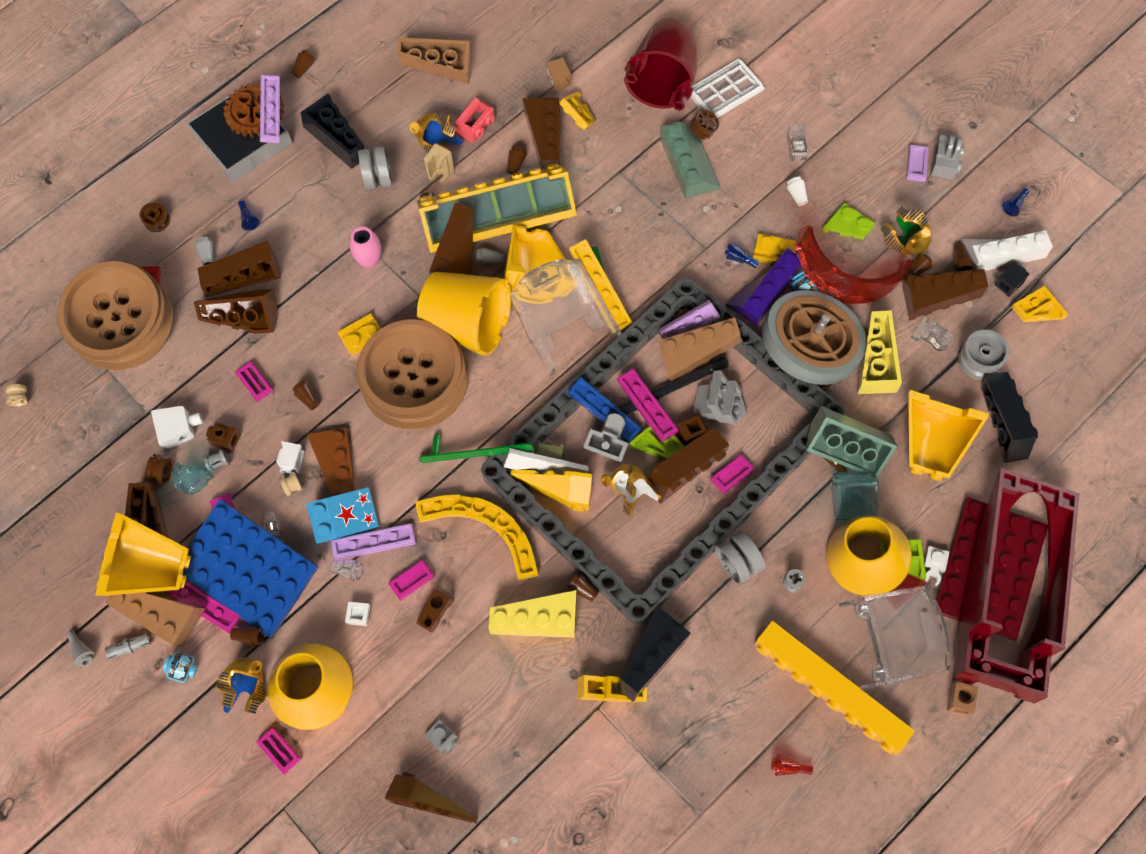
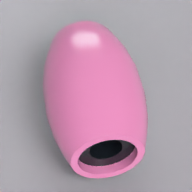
(365, 247)

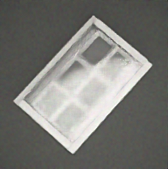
(726, 88)

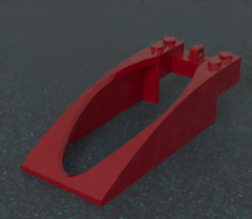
(1031, 677)

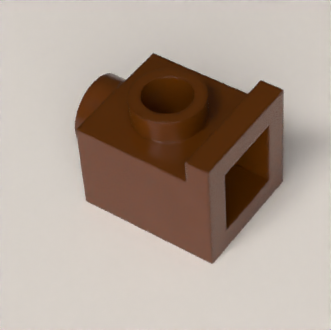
(691, 424)
(227, 440)

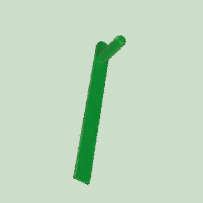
(436, 457)

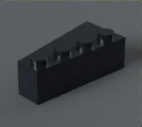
(332, 130)
(1009, 416)
(655, 649)

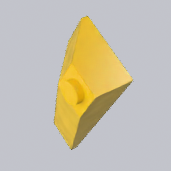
(570, 489)

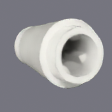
(798, 190)

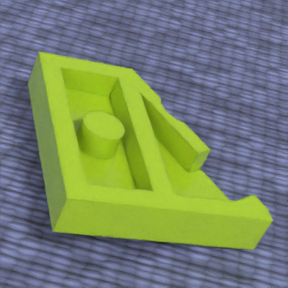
(650, 444)

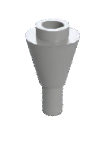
(81, 653)

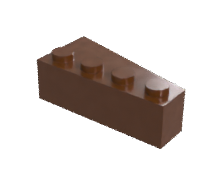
(239, 270)

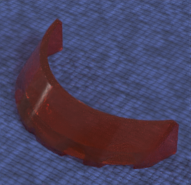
(837, 283)

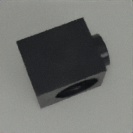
(1012, 279)

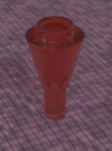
(785, 766)

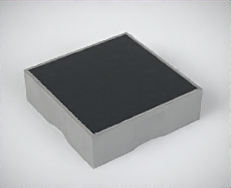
(233, 151)

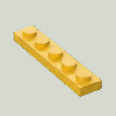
(597, 275)

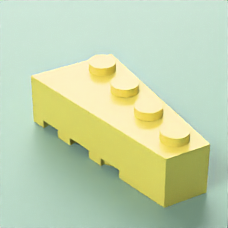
(880, 362)
(536, 617)

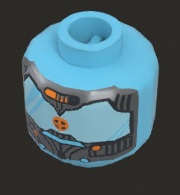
(801, 282)
(180, 667)

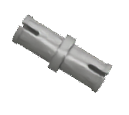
(127, 646)

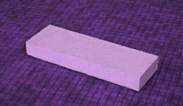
(691, 320)

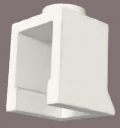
(290, 458)

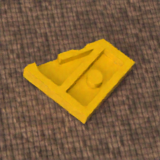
(579, 112)
(1039, 307)

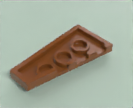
(335, 459)

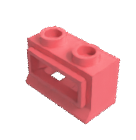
(477, 130)

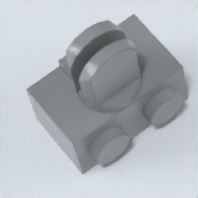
(946, 157)
(608, 440)

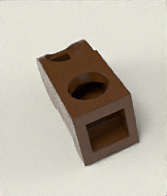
(434, 610)

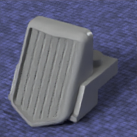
(720, 400)

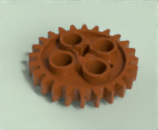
(242, 110)

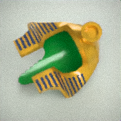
(916, 237)

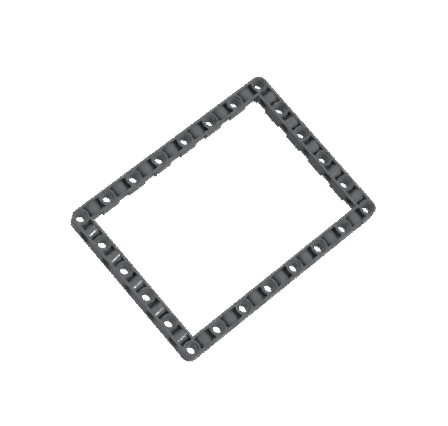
(563, 406)

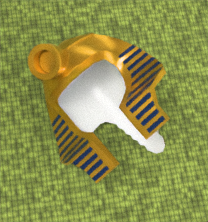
(630, 483)

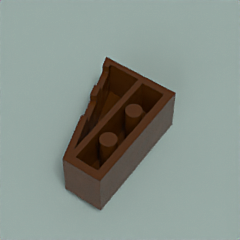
(144, 507)

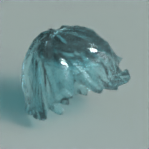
(189, 478)

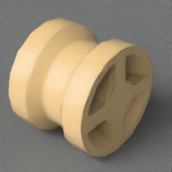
(16, 395)
(290, 484)

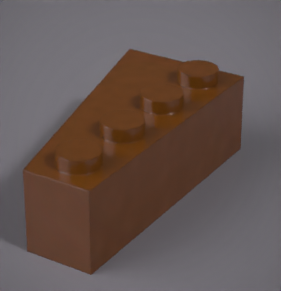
(544, 126)
(941, 290)
(688, 463)

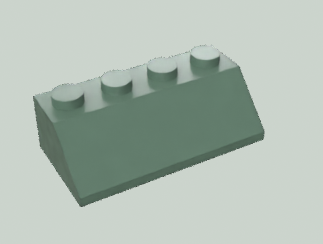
(688, 160)
(849, 442)

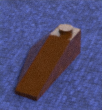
(455, 247)
(245, 310)
(414, 794)

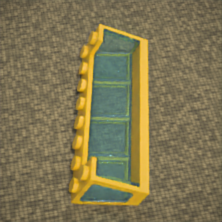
(498, 205)

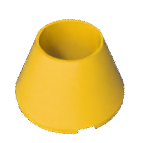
(868, 576)
(328, 700)

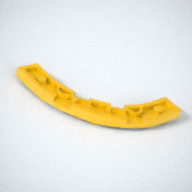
(489, 514)

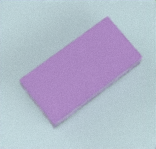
(917, 163)

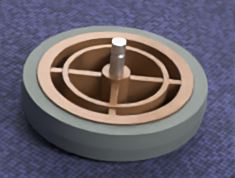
(814, 337)

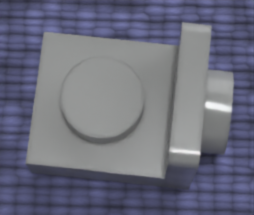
(442, 737)

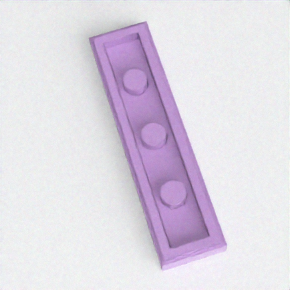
(270, 109)
(373, 541)

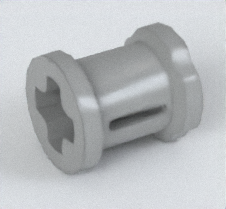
(216, 460)
(800, 578)

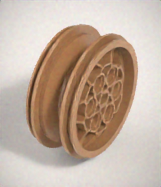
(113, 283)
(386, 355)

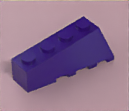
(760, 295)

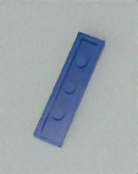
(601, 407)

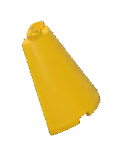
(528, 252)
(939, 435)
(140, 560)

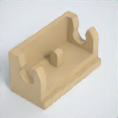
(439, 162)

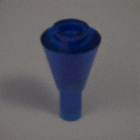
(1013, 206)
(248, 219)
(736, 253)

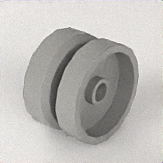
(375, 167)
(983, 354)
(740, 558)

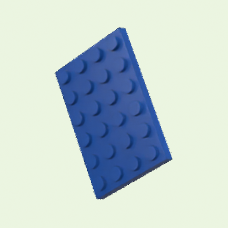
(247, 568)

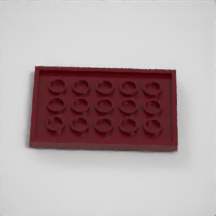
(1013, 572)

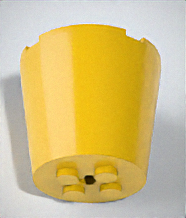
(467, 308)

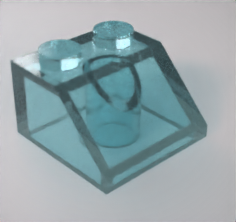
(854, 494)

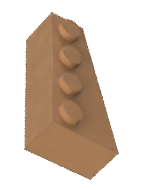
(436, 56)
(698, 346)
(159, 614)

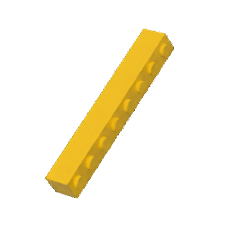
(834, 688)

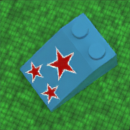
(342, 515)

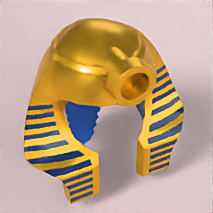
(434, 129)
(240, 677)

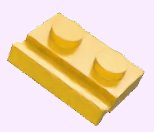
(771, 248)
(358, 333)

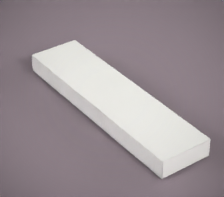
(528, 461)

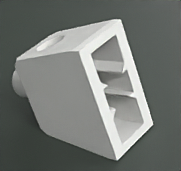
(174, 426)

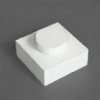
(357, 613)

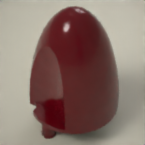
(663, 66)

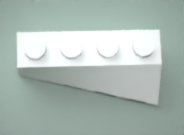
(999, 253)

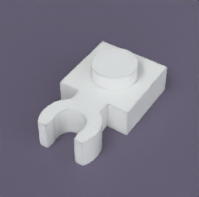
(936, 562)

